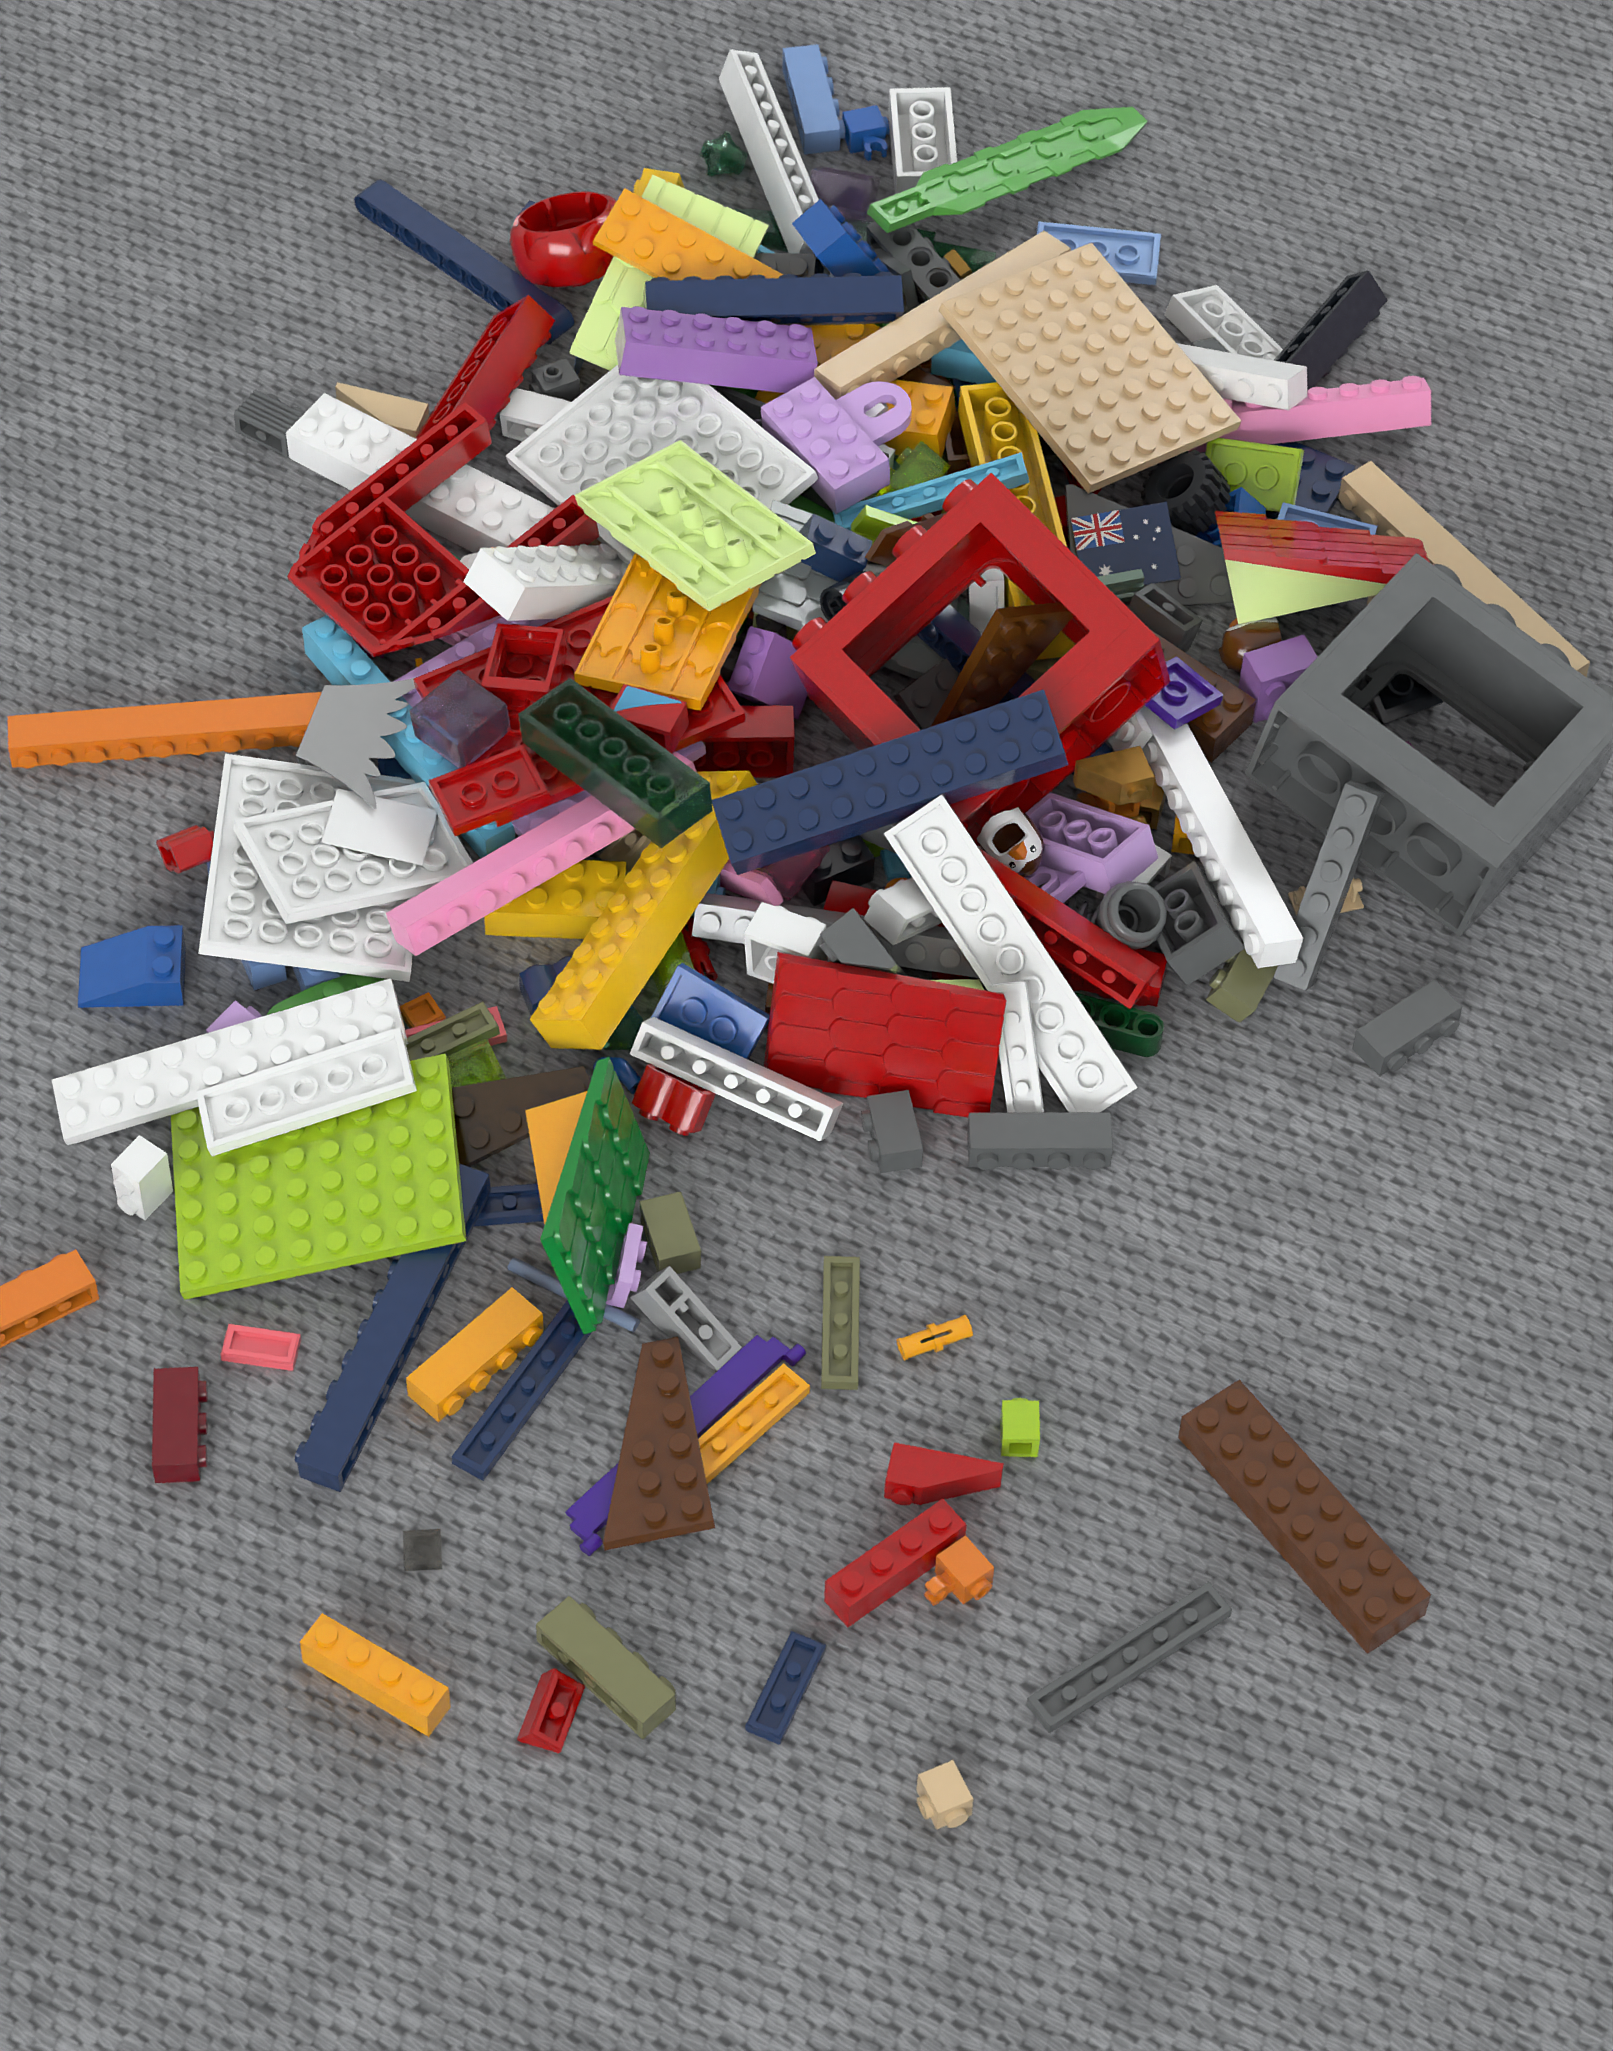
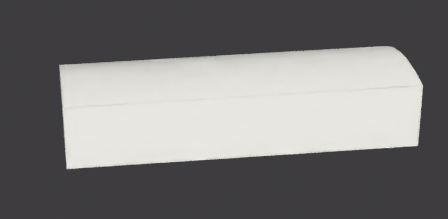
(1214, 314)

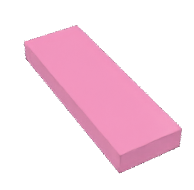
(750, 886)

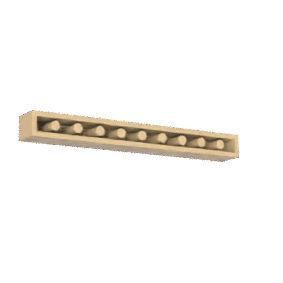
(924, 329)
(1384, 504)

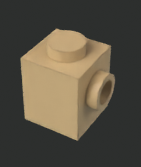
(944, 1796)

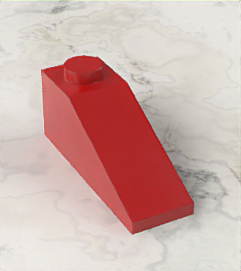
(931, 1475)

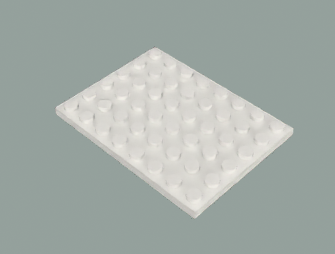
(634, 417)
(239, 911)

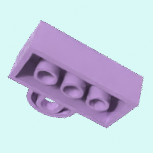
(839, 436)
(1087, 847)

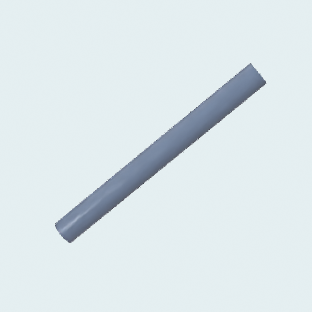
(552, 1284)

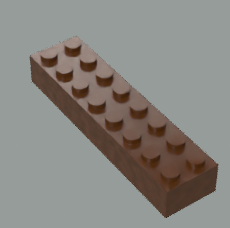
(1304, 1516)

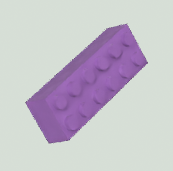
(714, 350)

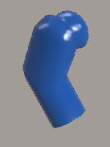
(625, 1073)

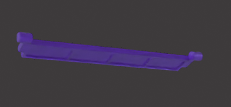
(708, 1406)

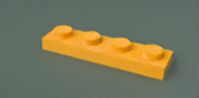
(750, 1419)

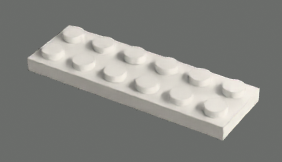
(305, 1091)

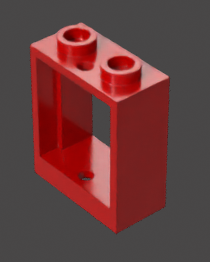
(515, 638)

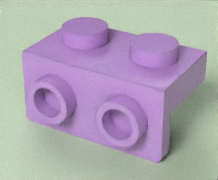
(627, 1276)

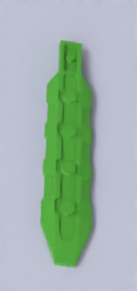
(1011, 166)

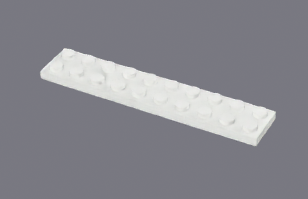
(1007, 950)
(167, 1077)

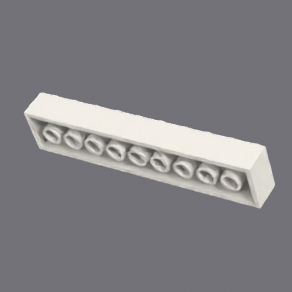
(463, 509)

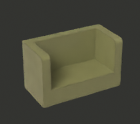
(670, 1233)

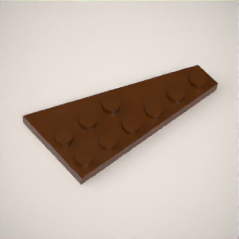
(1002, 656)
(660, 1468)

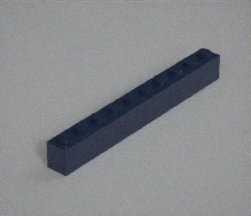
(382, 1350)

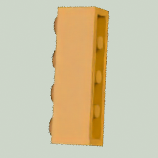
(475, 1355)
(375, 1674)

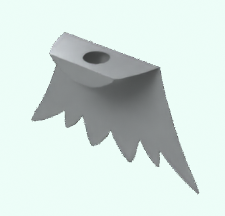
(348, 731)

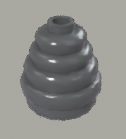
(1132, 914)

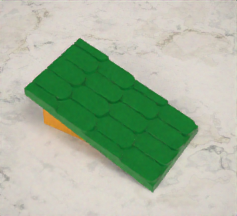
(588, 1180)

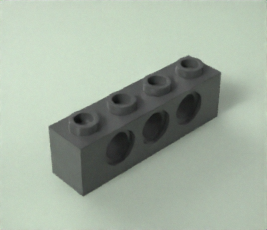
(929, 270)

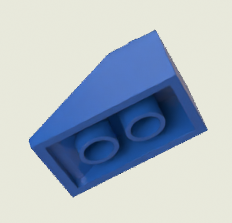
(134, 969)

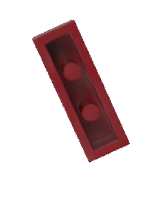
(178, 1424)

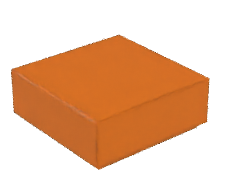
(421, 1011)

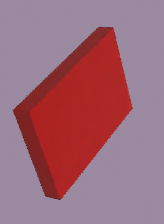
(489, 790)

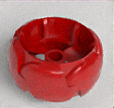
(556, 239)

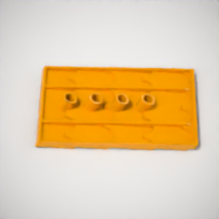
(661, 638)

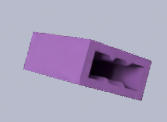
(766, 672)

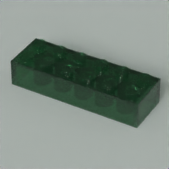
(616, 762)

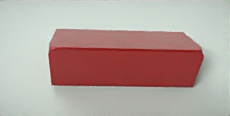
(551, 1711)

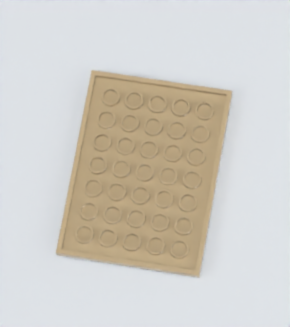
(1089, 367)

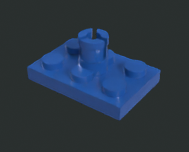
(711, 1012)

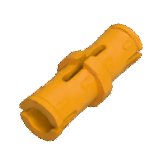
(957, 1328)

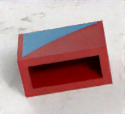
(654, 714)

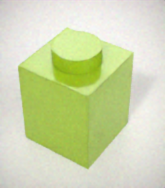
(1020, 1428)

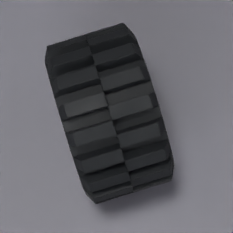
(1191, 490)

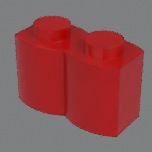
(186, 848)
(673, 1100)

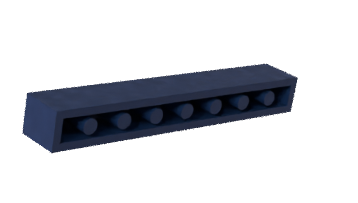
(783, 299)

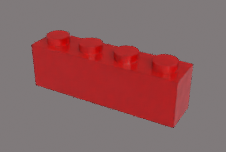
(893, 1563)

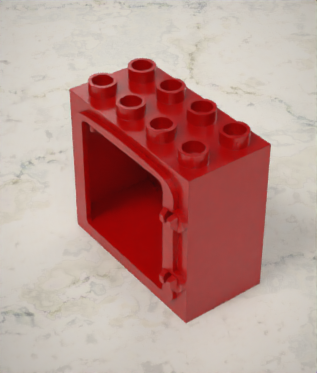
(985, 527)

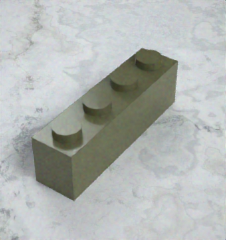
(606, 1666)

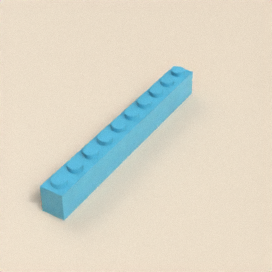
(347, 664)

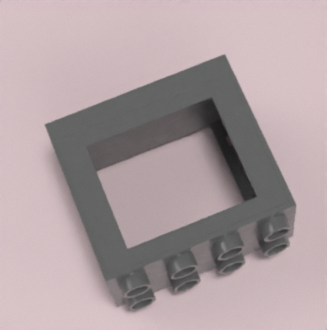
(1431, 830)

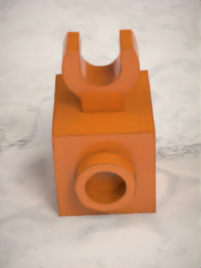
(960, 1571)

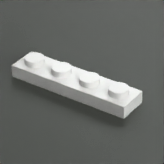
(1018, 1051)

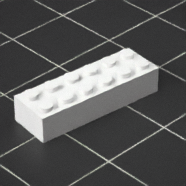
(544, 579)

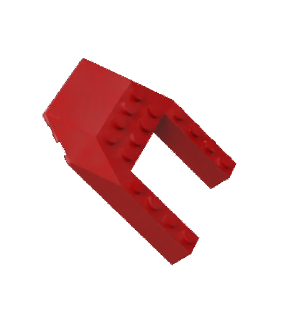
(387, 574)

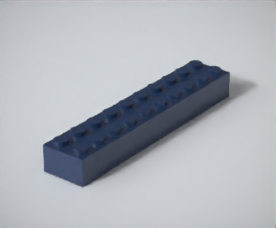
(889, 782)

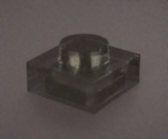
(422, 1550)

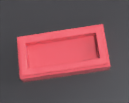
(260, 1347)

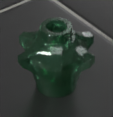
(723, 155)

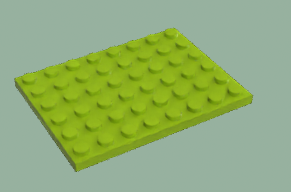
(321, 1193)

